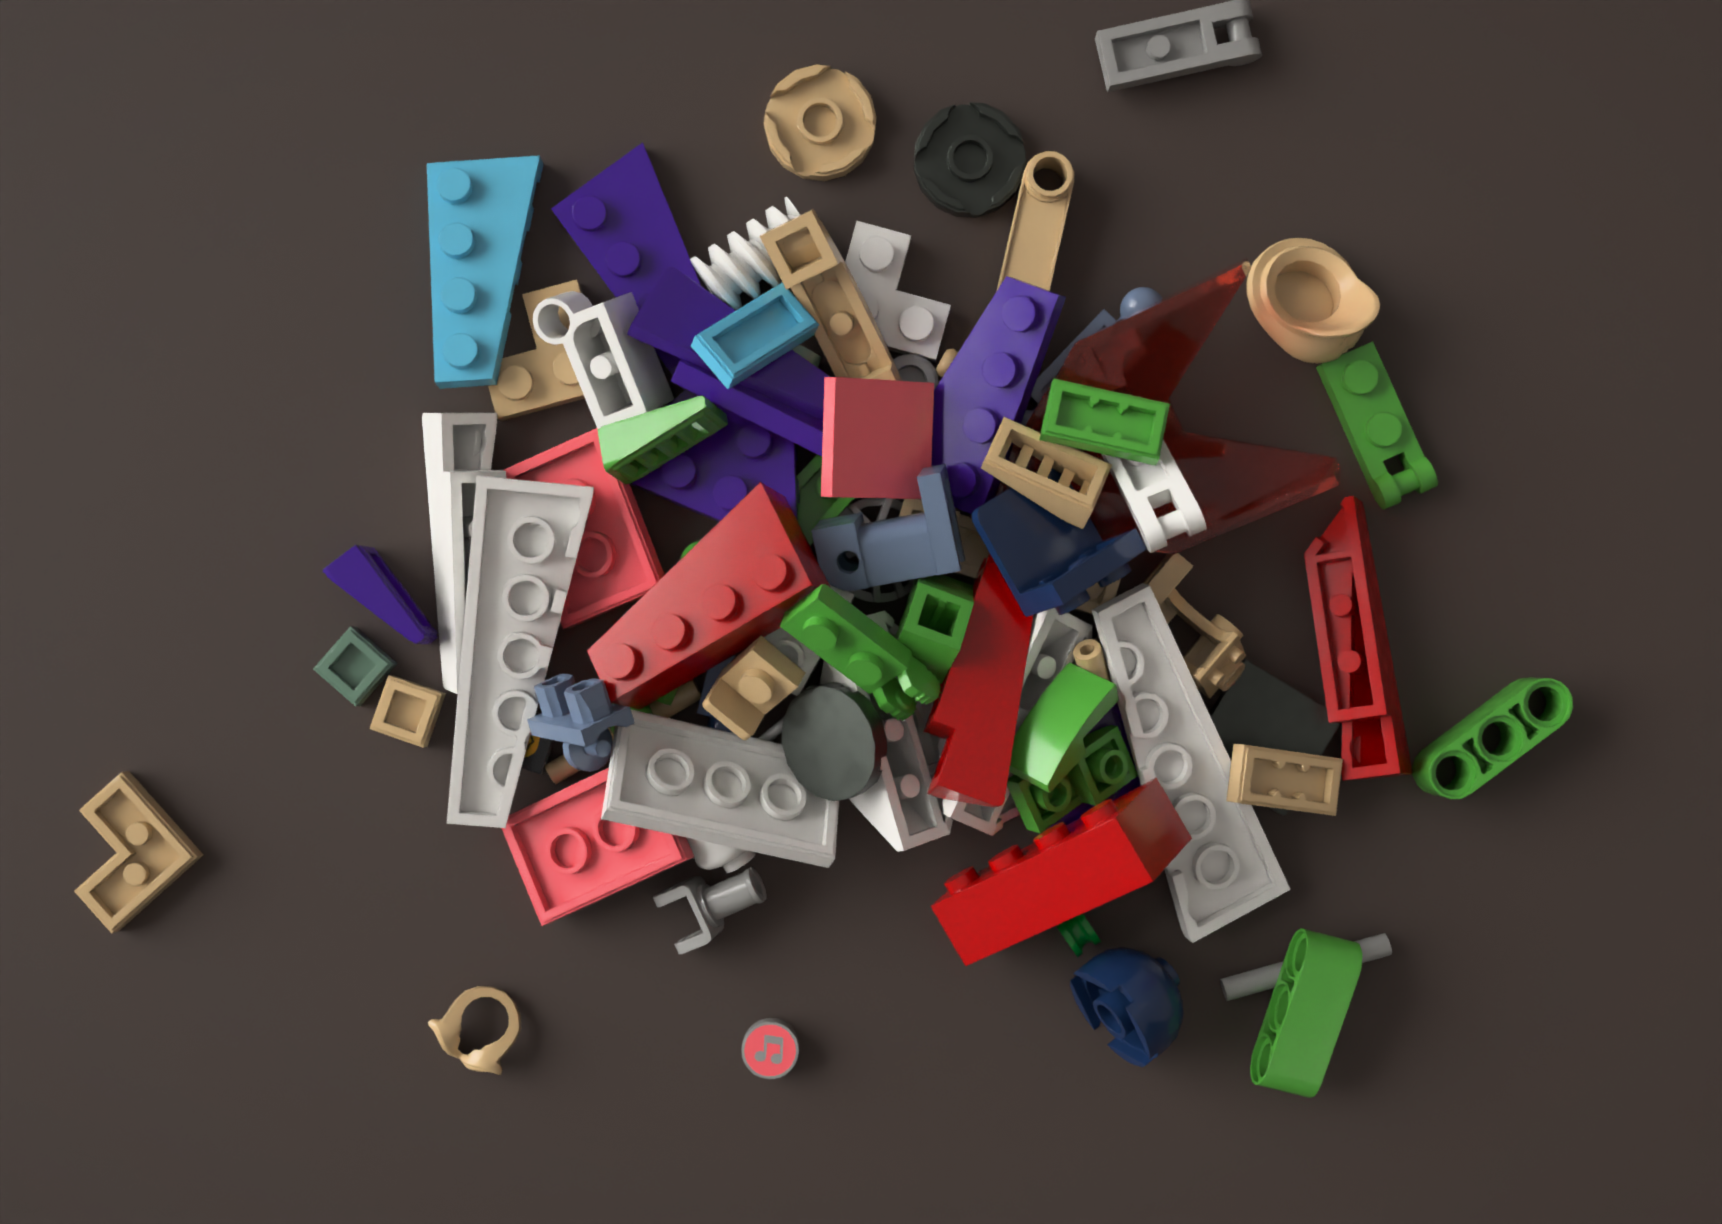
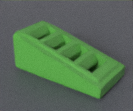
(651, 439)

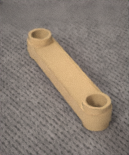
(1038, 223)

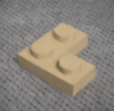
(539, 376)

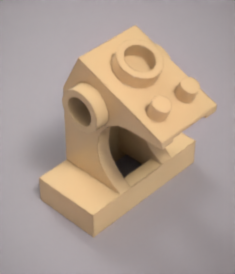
(1218, 653)

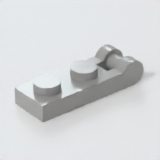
(1176, 45)

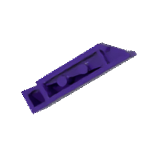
(779, 397)

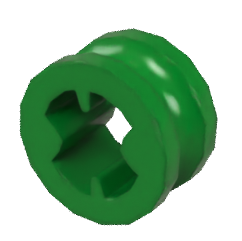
(1078, 933)

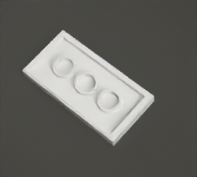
(716, 790)

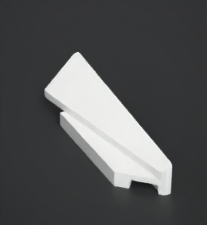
(455, 453)

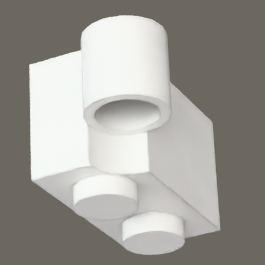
(613, 369)

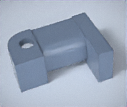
(897, 546)

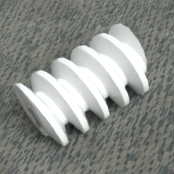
(746, 263)

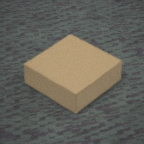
(407, 711)

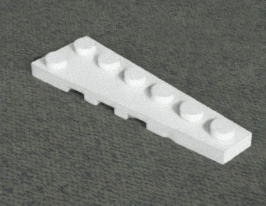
(515, 598)
(1172, 737)

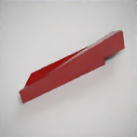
(1356, 648)
(982, 696)

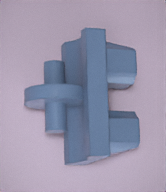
(578, 718)

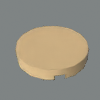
(820, 122)

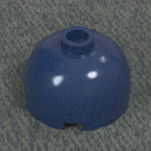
(1133, 1000)

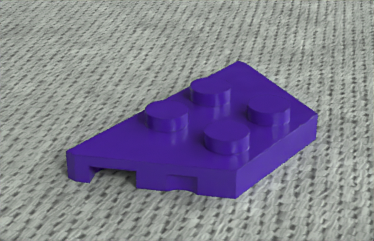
(726, 468)

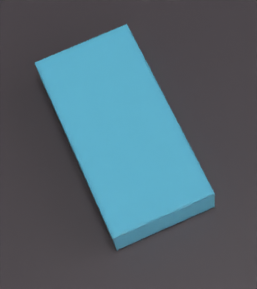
(754, 335)

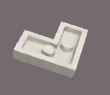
(905, 320)

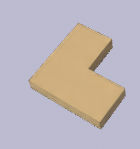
(147, 848)

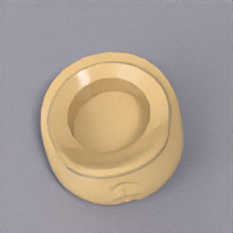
(1309, 299)

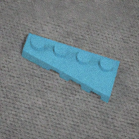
(476, 249)

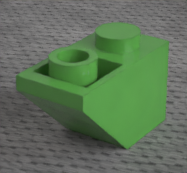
(936, 621)

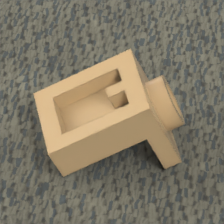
(752, 687)

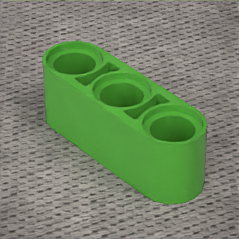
(1518, 731)
(1306, 1013)

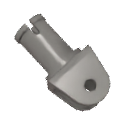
(713, 903)

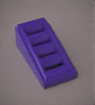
(373, 584)

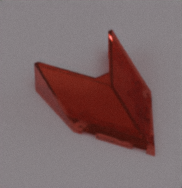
(1147, 359)

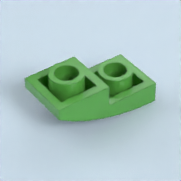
(1054, 729)
(1091, 781)

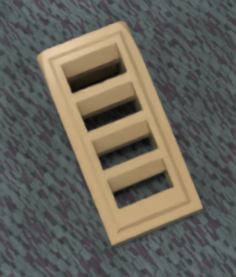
(1055, 497)

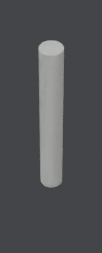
(1266, 977)

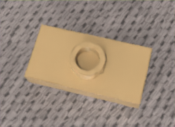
(1284, 779)

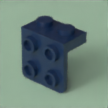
(1047, 558)

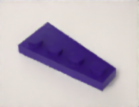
(627, 230)
(989, 382)

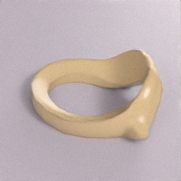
(449, 1028)

